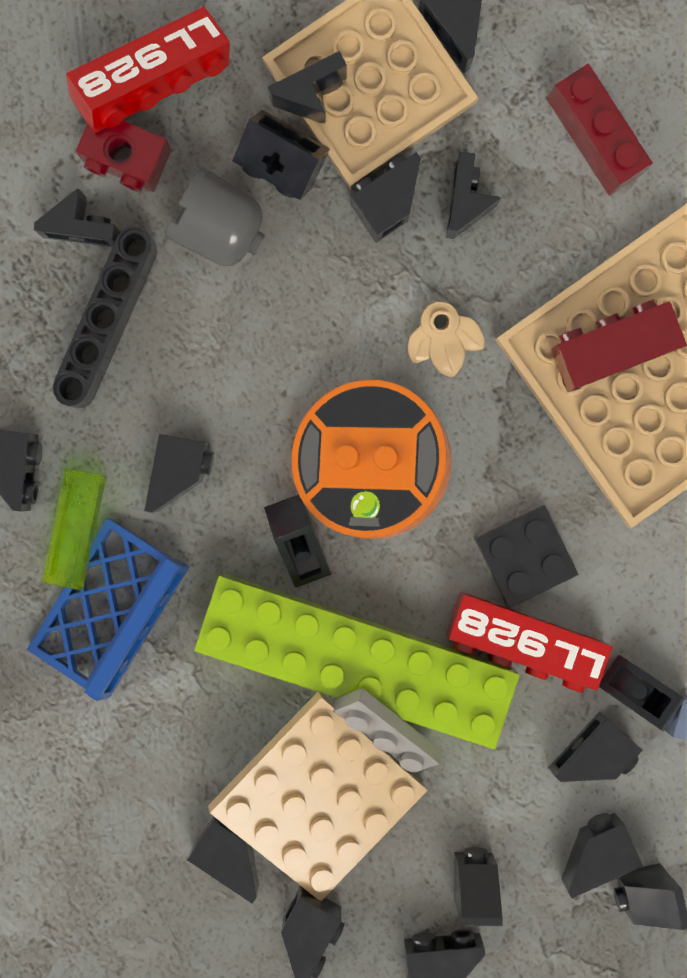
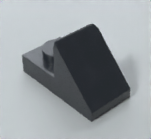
(299, 91)
(467, 207)
(67, 223)
(641, 692)

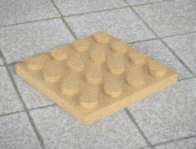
(395, 87)
(317, 798)

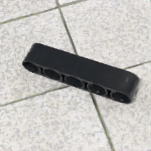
(103, 299)

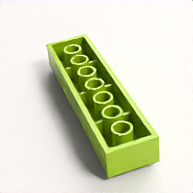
(347, 653)

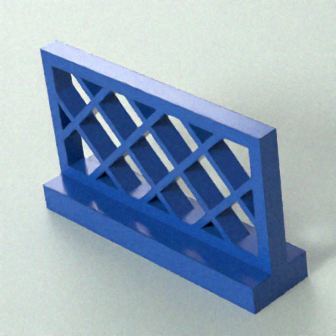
(128, 634)

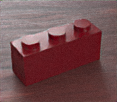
(599, 129)
(617, 344)

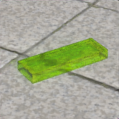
(74, 529)

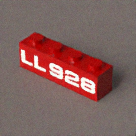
(148, 69)
(529, 642)

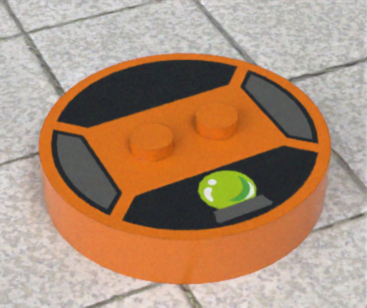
(371, 459)

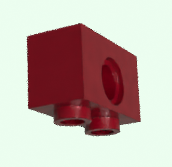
(140, 169)

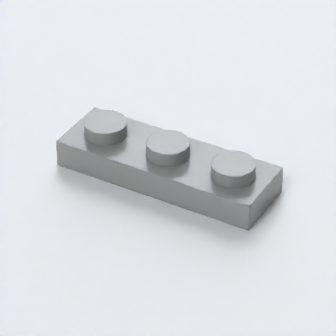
(387, 731)

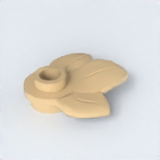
(447, 344)

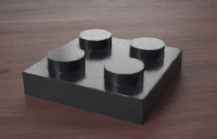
(526, 556)

